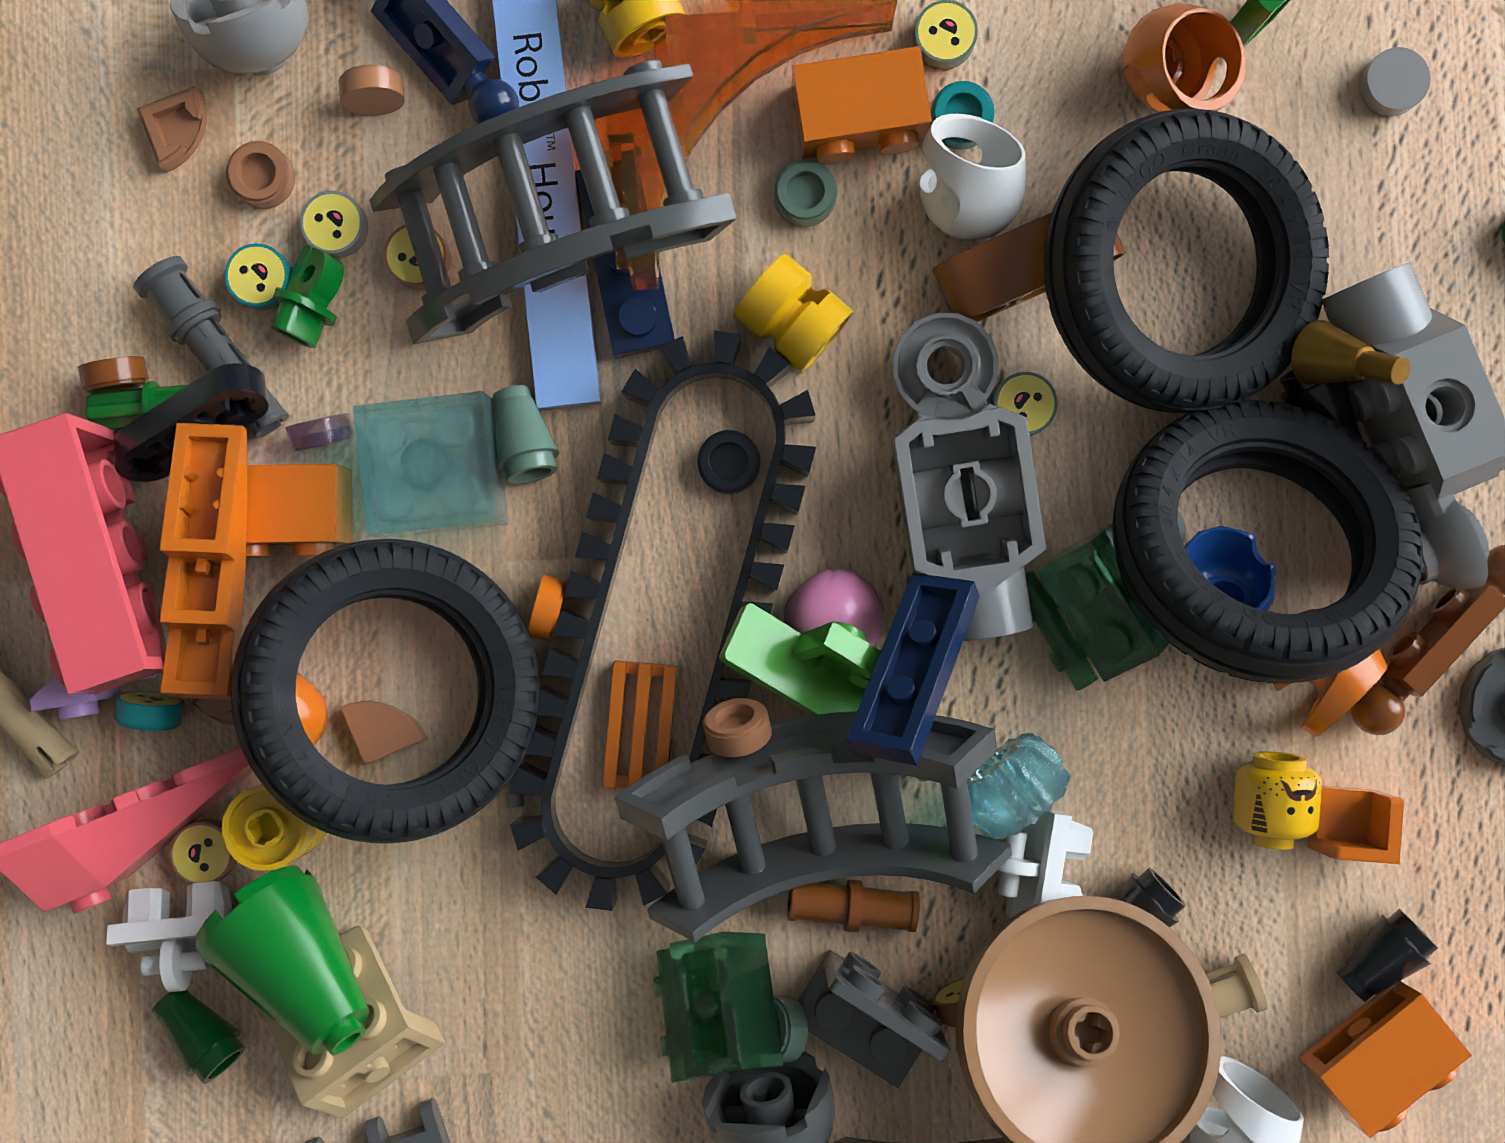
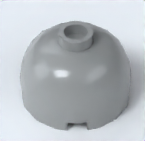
(243, 33)

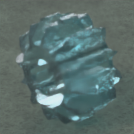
(1016, 786)

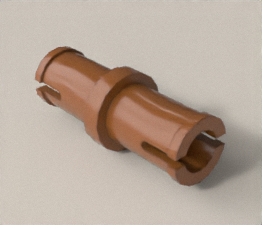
(854, 906)

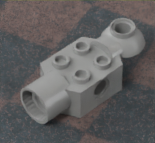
(1435, 428)
(967, 475)

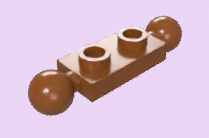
(1426, 655)

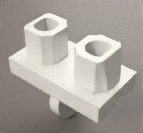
(1038, 861)
(149, 929)

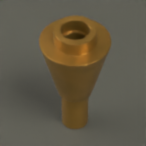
(1331, 355)

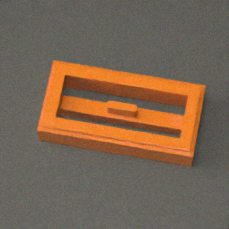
(611, 777)

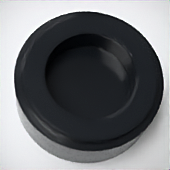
(728, 462)

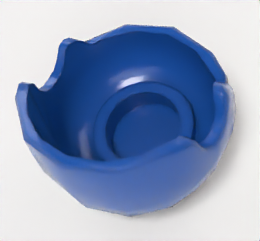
(1233, 565)

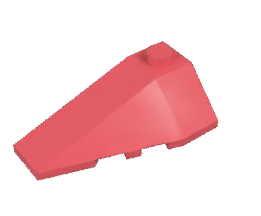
(108, 843)

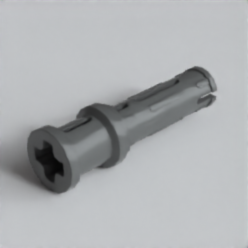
(197, 325)

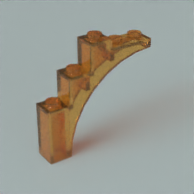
(725, 57)

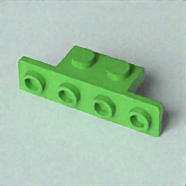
(812, 670)

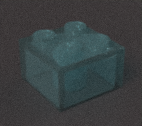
(429, 465)

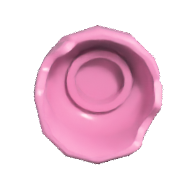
(838, 598)

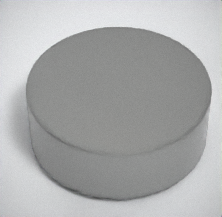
(1394, 81)

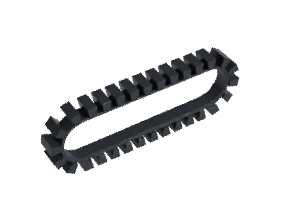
(543, 742)

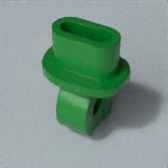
(307, 295)

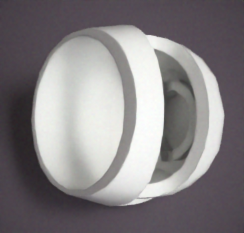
(968, 197)
(1250, 1112)

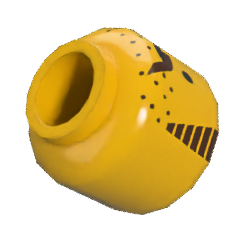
(1277, 799)

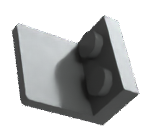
(869, 1019)

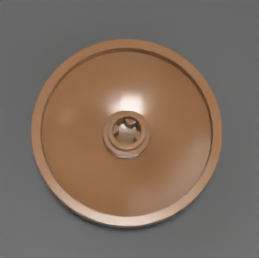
(1088, 1027)

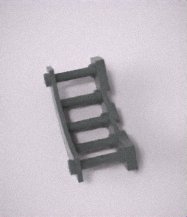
(544, 257)
(805, 752)

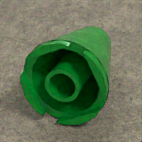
(288, 959)

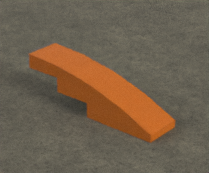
(206, 559)

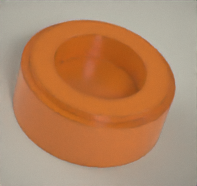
(547, 607)

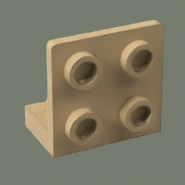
(388, 1049)

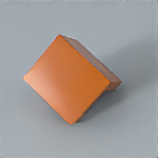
(1359, 825)

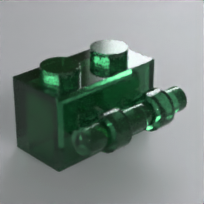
(1098, 608)
(717, 1006)

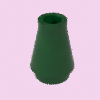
(198, 1035)

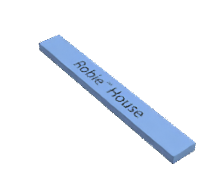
(561, 316)

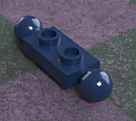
(447, 54)

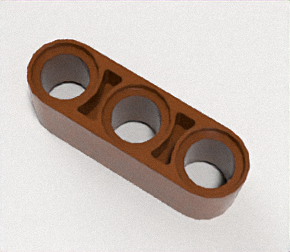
(999, 271)

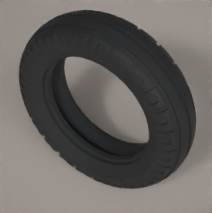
(1286, 237)
(1327, 463)
(268, 712)

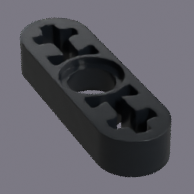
(221, 397)

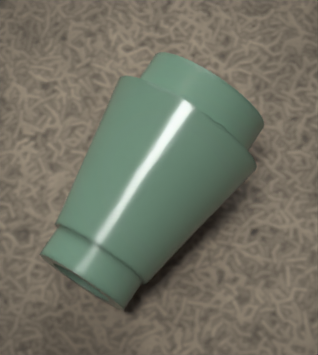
(522, 438)

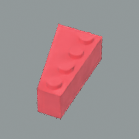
(81, 553)

